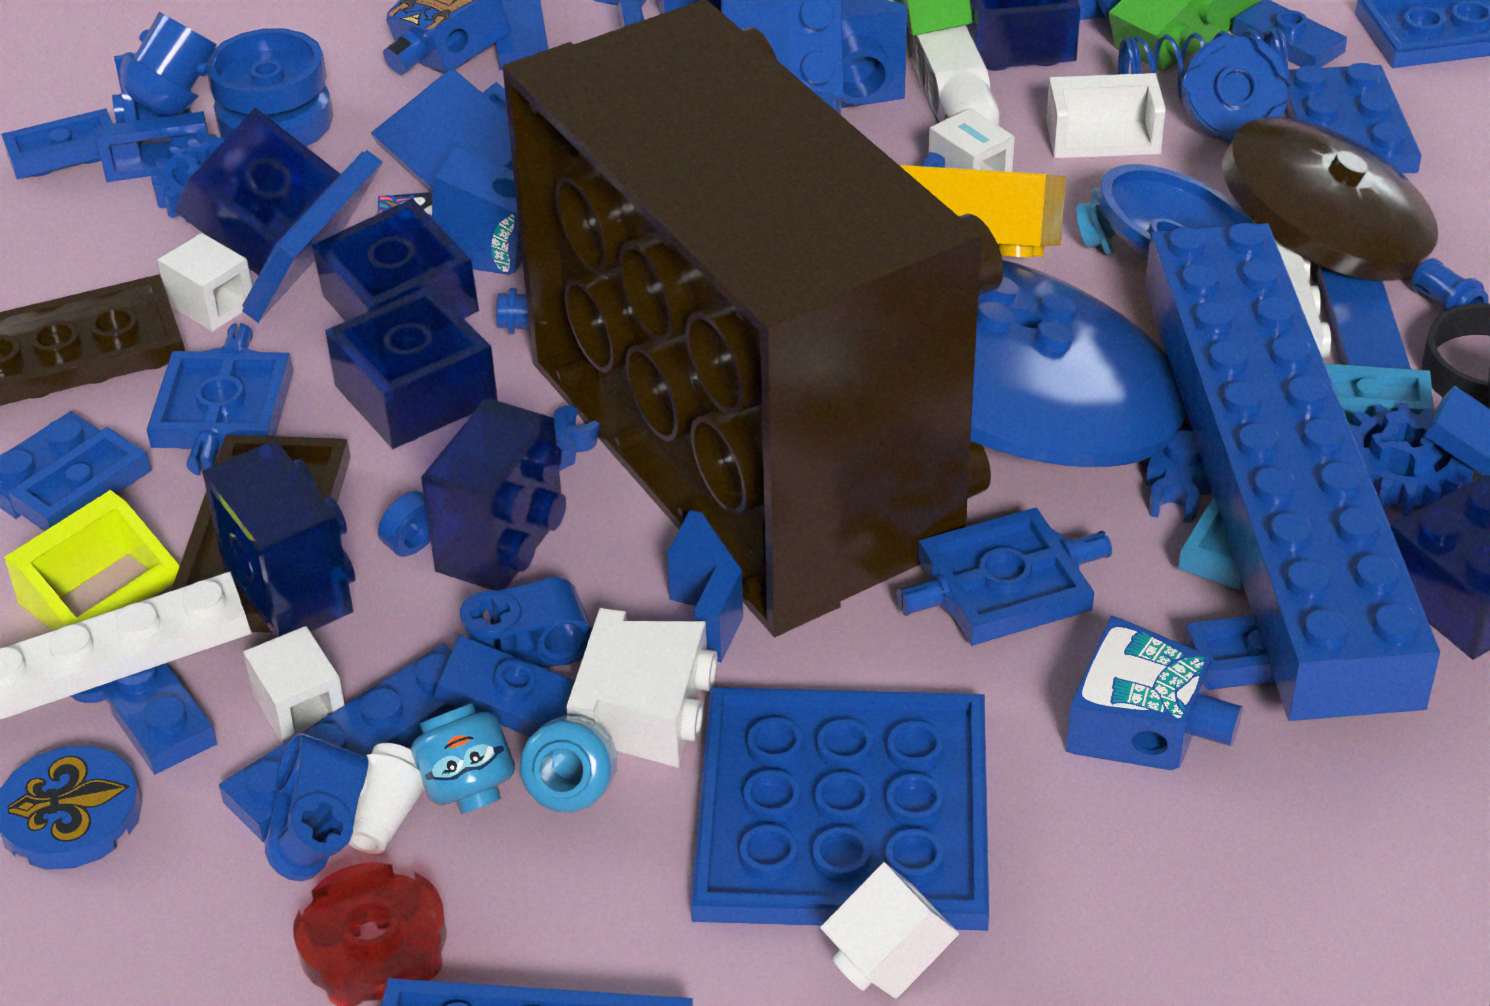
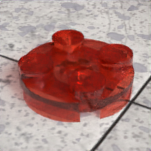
(358, 968)

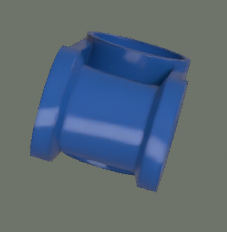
(531, 622)
(313, 805)

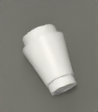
(386, 797)

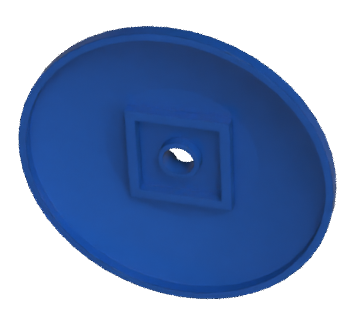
(1068, 377)

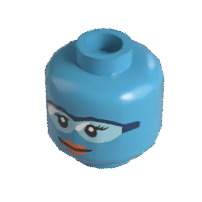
(463, 758)
(568, 763)

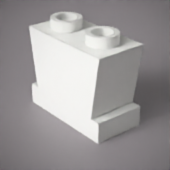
(645, 684)

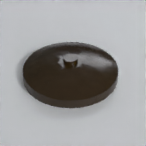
(1330, 198)

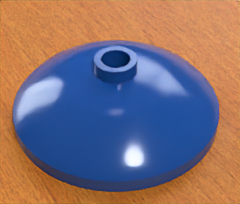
(1153, 199)

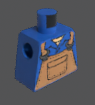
(442, 32)

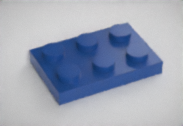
(1358, 105)

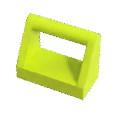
(81, 549)

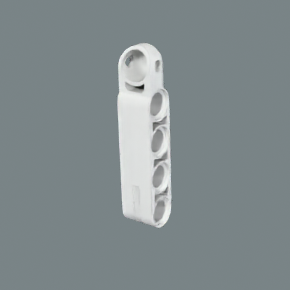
(951, 73)

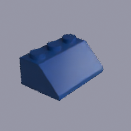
(802, 35)

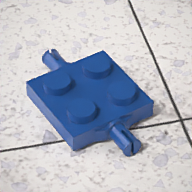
(219, 395)
(1005, 575)

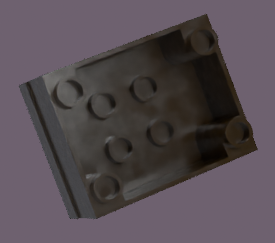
(749, 303)

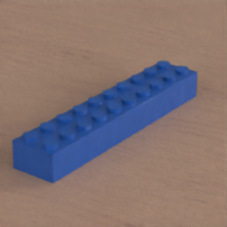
(1288, 478)

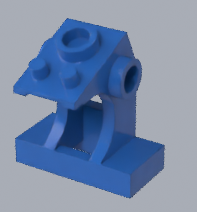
(121, 142)

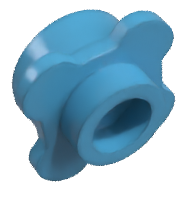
(1094, 226)

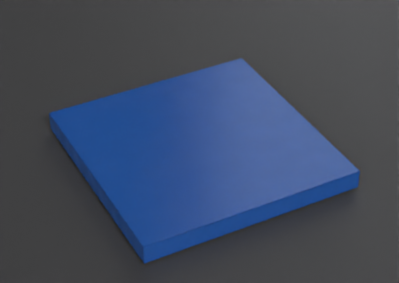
(826, 788)

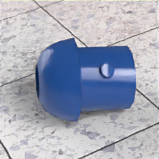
(166, 66)

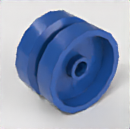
(277, 74)

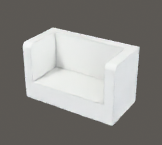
(1105, 115)

